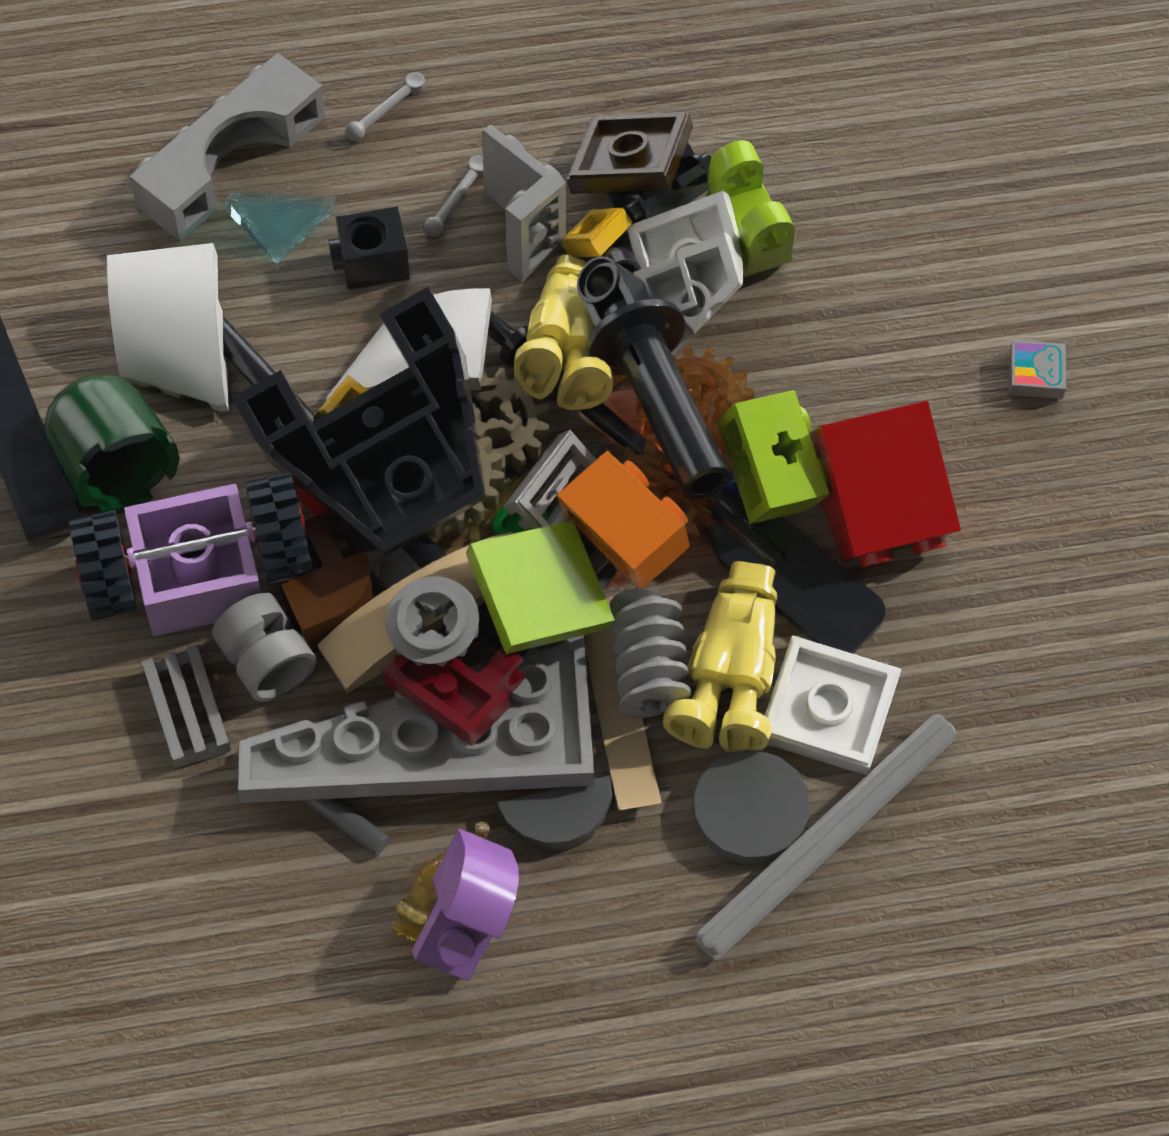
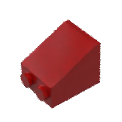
(885, 484)

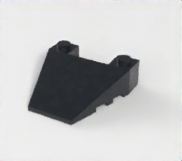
(393, 455)

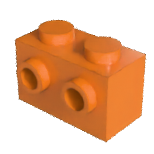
(625, 519)

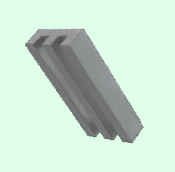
(520, 499)
(173, 666)

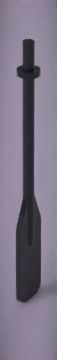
(810, 585)

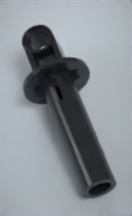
(637, 341)

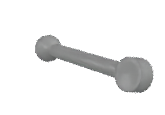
(413, 84)
(433, 225)

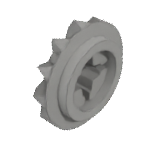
(434, 596)

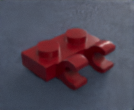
(456, 693)

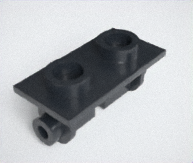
(688, 184)

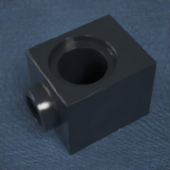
(376, 230)

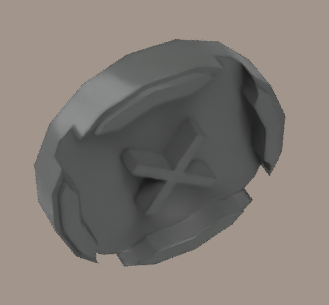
(750, 806)

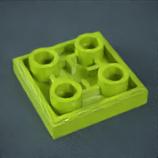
(539, 586)

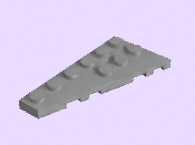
(406, 752)

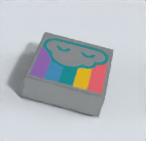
(1037, 369)

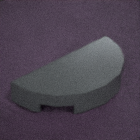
(558, 816)

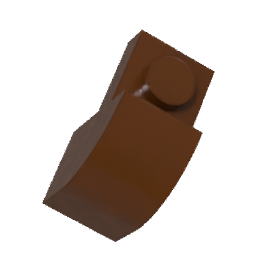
(332, 591)

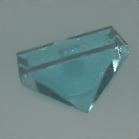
(278, 219)

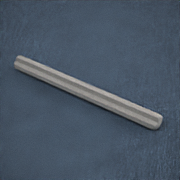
(825, 837)

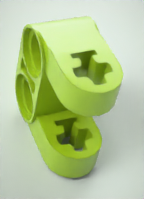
(762, 224)

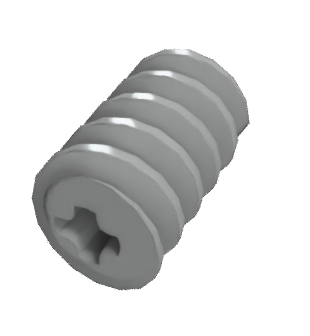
(648, 652)

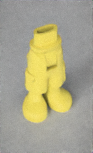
(557, 333)
(731, 654)

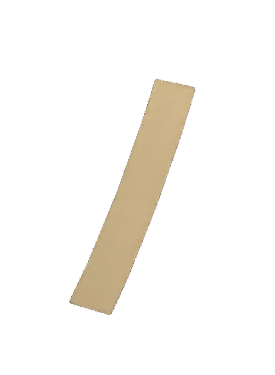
(622, 735)

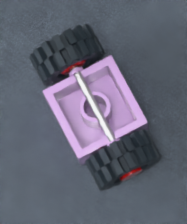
(190, 553)

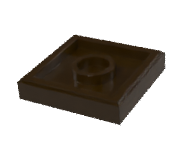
(630, 153)

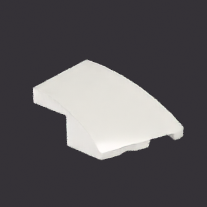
(690, 258)
(469, 316)
(169, 321)

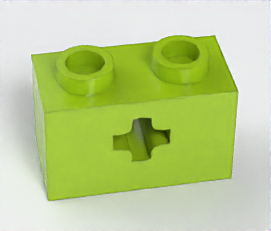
(773, 456)

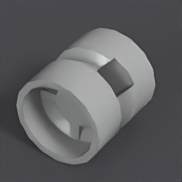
(264, 647)

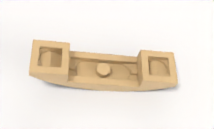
(360, 644)

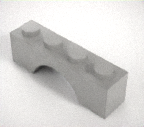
(270, 106)

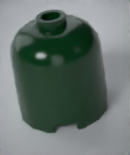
(109, 442)

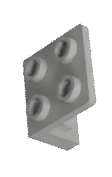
(531, 199)

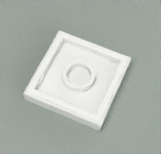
(830, 705)

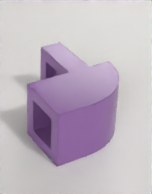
(474, 903)

